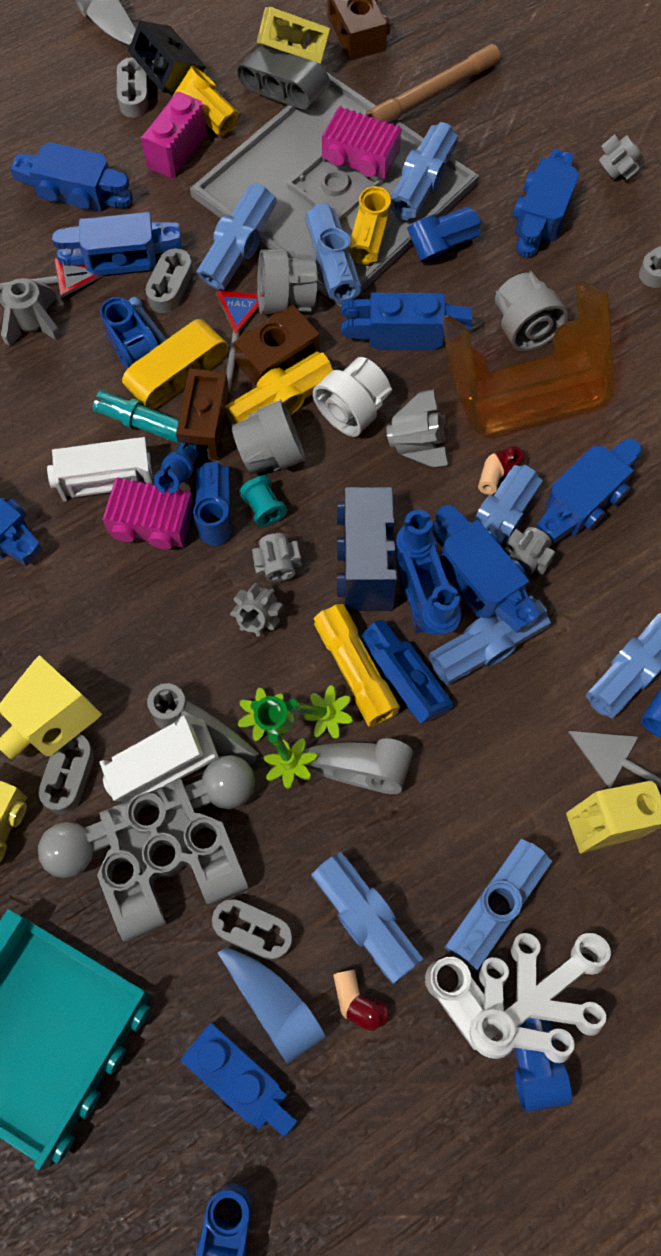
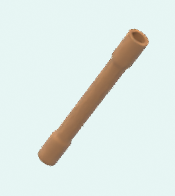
(473, 65)

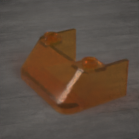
(542, 389)

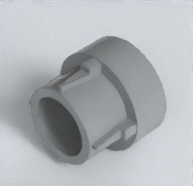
(285, 281)
(529, 311)
(268, 439)

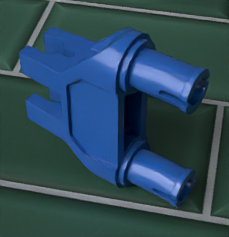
(423, 578)

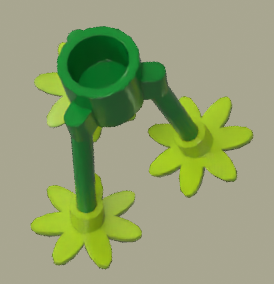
(277, 717)

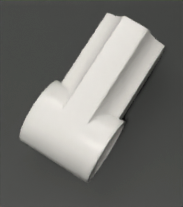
(464, 1001)

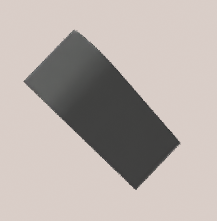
(283, 77)

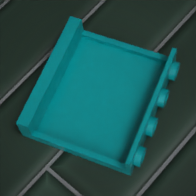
(57, 1036)

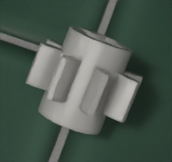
(620, 157)
(530, 550)
(276, 557)
(256, 609)

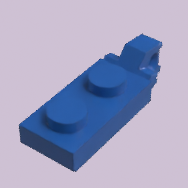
(406, 672)
(238, 1080)

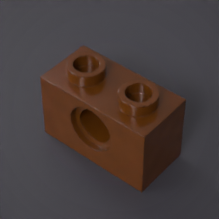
(359, 26)
(284, 329)

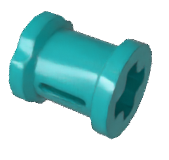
(263, 501)

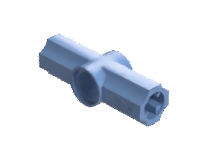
(423, 171)
(237, 236)
(332, 253)
(506, 508)
(482, 644)
(630, 671)
(366, 917)
(481, 925)

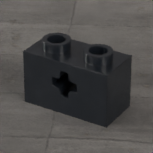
(162, 55)

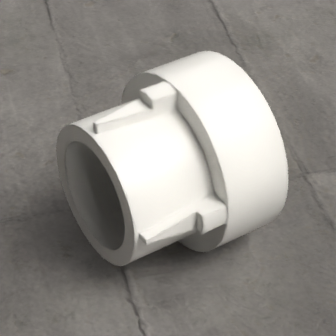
(352, 396)

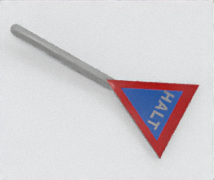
(238, 309)

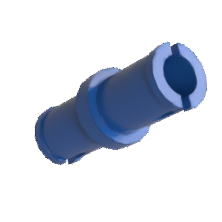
(176, 468)

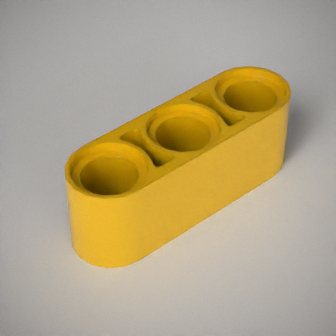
(165, 368)

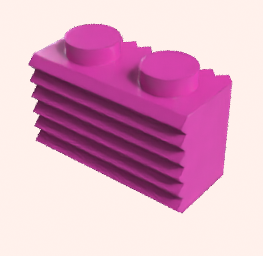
(174, 134)
(361, 142)
(147, 514)

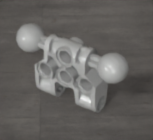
(134, 905)

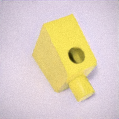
(289, 34)
(43, 711)
(616, 816)

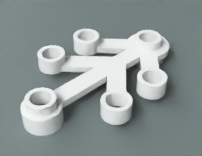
(537, 1000)

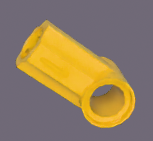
(217, 110)
(370, 225)

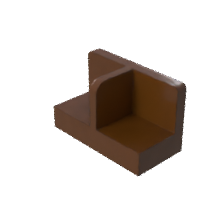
(203, 410)

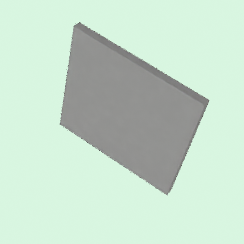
(290, 164)

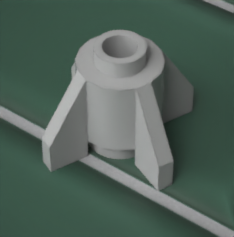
(26, 310)
(418, 430)

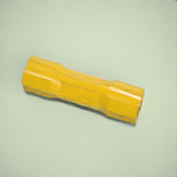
(369, 689)

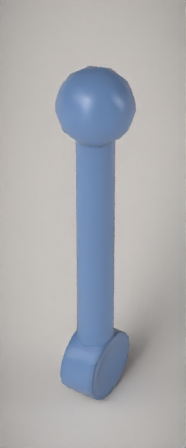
(137, 305)

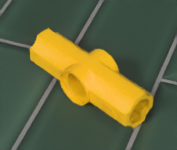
(289, 385)

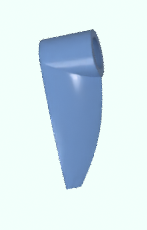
(275, 1005)

